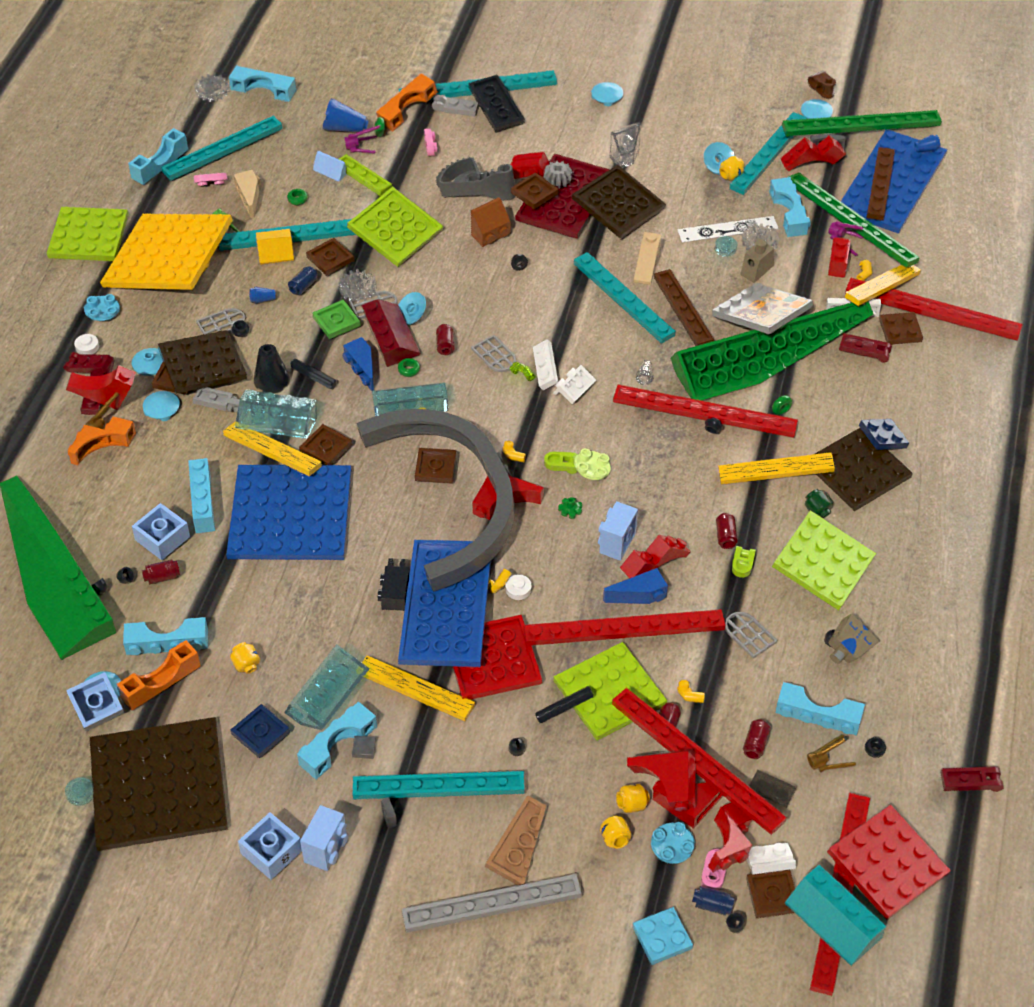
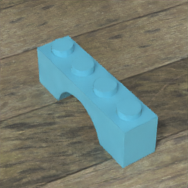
(245, 79)
(171, 147)
(785, 194)
(201, 495)
(141, 640)
(842, 717)
(354, 722)

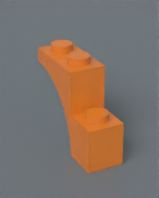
(116, 433)

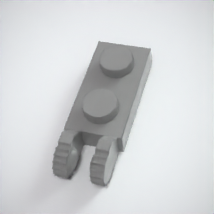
(455, 106)

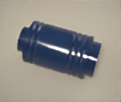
(302, 280)
(713, 900)

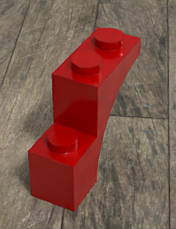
(805, 151)
(659, 552)
(733, 827)

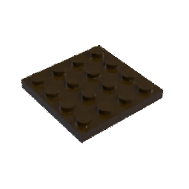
(618, 201)
(202, 361)
(861, 470)

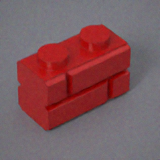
(527, 164)
(839, 257)

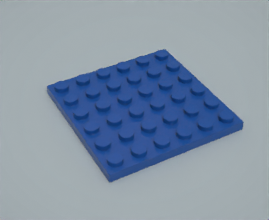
(289, 513)

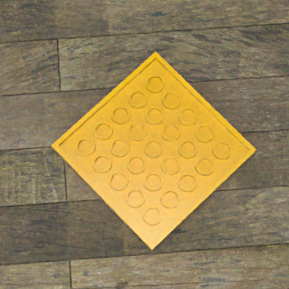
(167, 251)

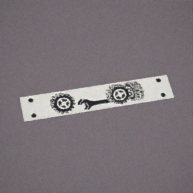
(724, 229)

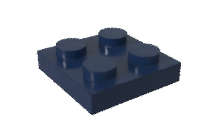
(883, 434)
(260, 731)

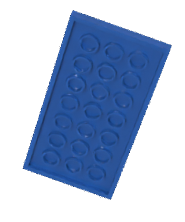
(908, 180)
(446, 623)

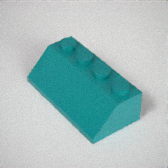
(835, 915)

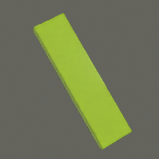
(365, 176)

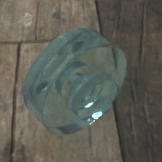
(726, 246)
(79, 791)

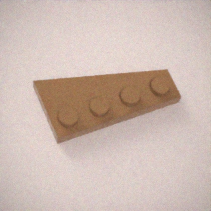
(516, 846)

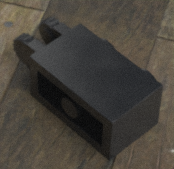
(394, 586)

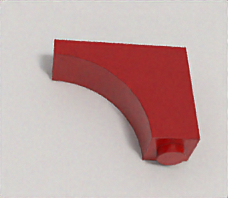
(103, 387)
(523, 491)
(675, 772)
(705, 799)

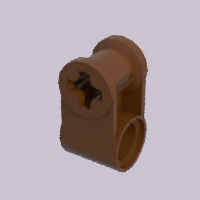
(822, 84)

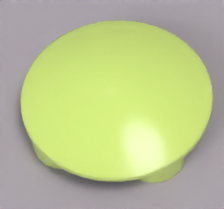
(592, 464)

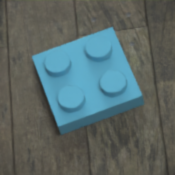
(662, 936)

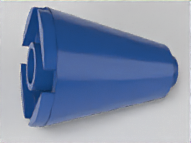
(343, 118)

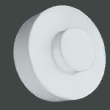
(86, 344)
(518, 587)

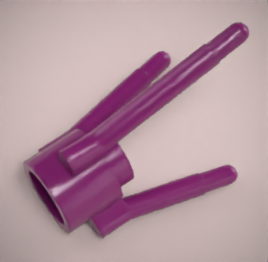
(352, 140)
(837, 230)

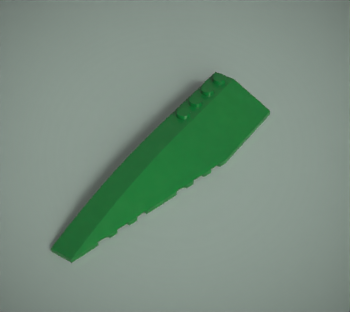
(756, 356)
(51, 577)

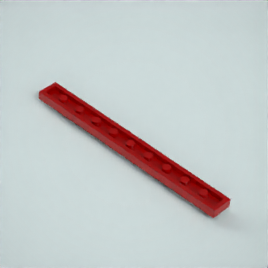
(946, 312)
(705, 410)
(624, 627)
(705, 765)
(827, 958)

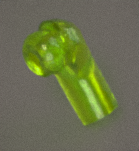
(517, 366)

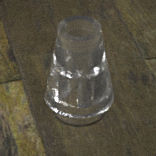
(645, 373)

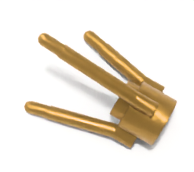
(97, 421)
(819, 758)

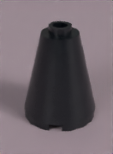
(270, 370)

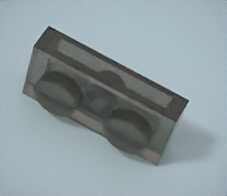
(772, 788)

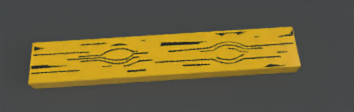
(881, 284)
(273, 449)
(776, 468)
(418, 689)

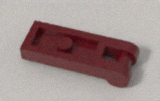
(865, 347)
(88, 363)
(971, 779)

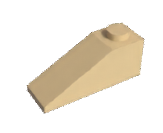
(248, 189)
(647, 258)

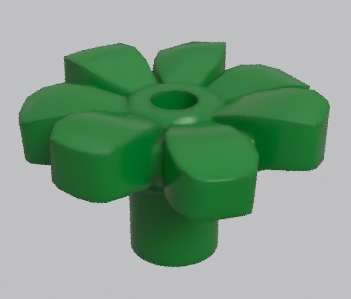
(570, 507)

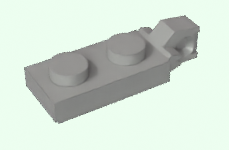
(216, 399)

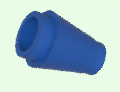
(928, 143)
(261, 294)

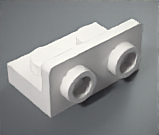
(575, 385)

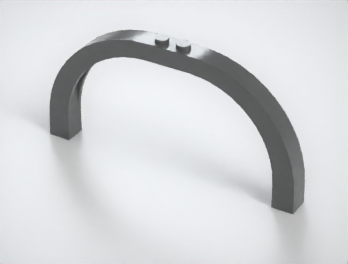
(425, 421)

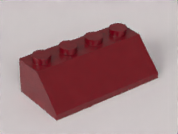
(390, 331)

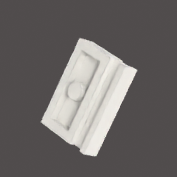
(771, 858)

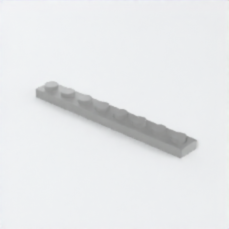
(491, 903)

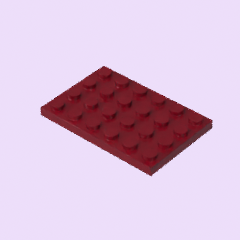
(561, 212)

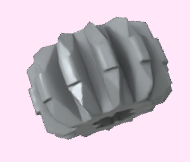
(558, 174)

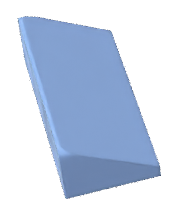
(329, 166)

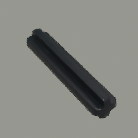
(313, 373)
(564, 704)

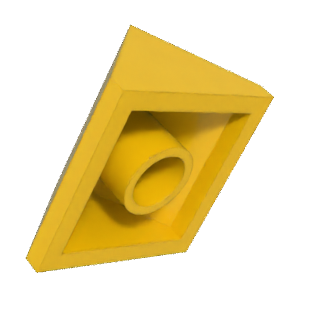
(274, 246)

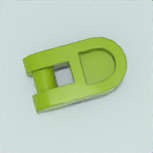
(554, 461)
(743, 566)

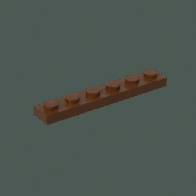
(880, 183)
(683, 307)

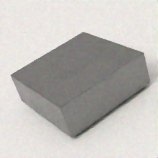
(363, 747)
(388, 812)

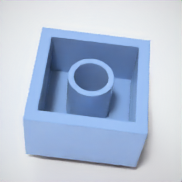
(617, 530)
(161, 531)
(95, 701)
(324, 838)
(270, 845)

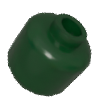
(819, 503)

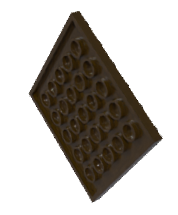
(157, 784)

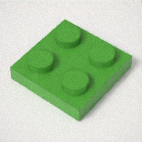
(336, 319)

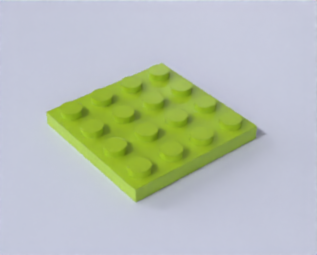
(395, 226)
(87, 233)
(824, 560)
(607, 677)

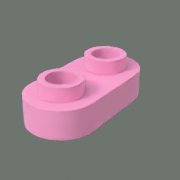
(431, 146)
(217, 178)
(720, 874)

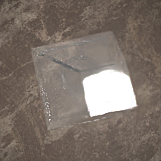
(625, 145)

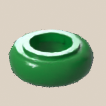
(379, 132)
(293, 199)
(408, 372)
(782, 405)

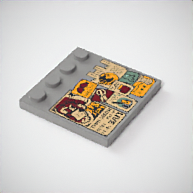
(762, 308)

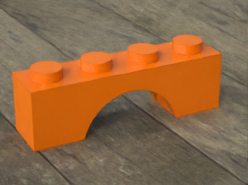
(417, 90)
(140, 688)

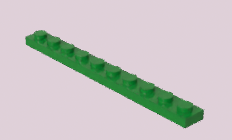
(861, 123)
(848, 216)

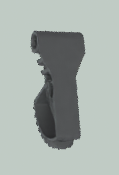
(473, 182)

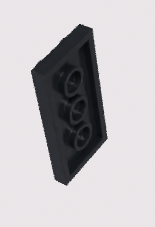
(496, 103)

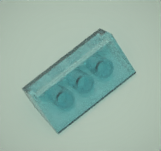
(428, 396)
(276, 413)
(326, 689)

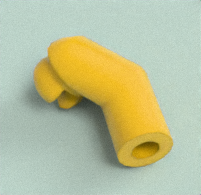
(867, 270)
(511, 454)
(495, 586)
(687, 694)

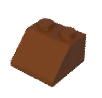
(490, 222)

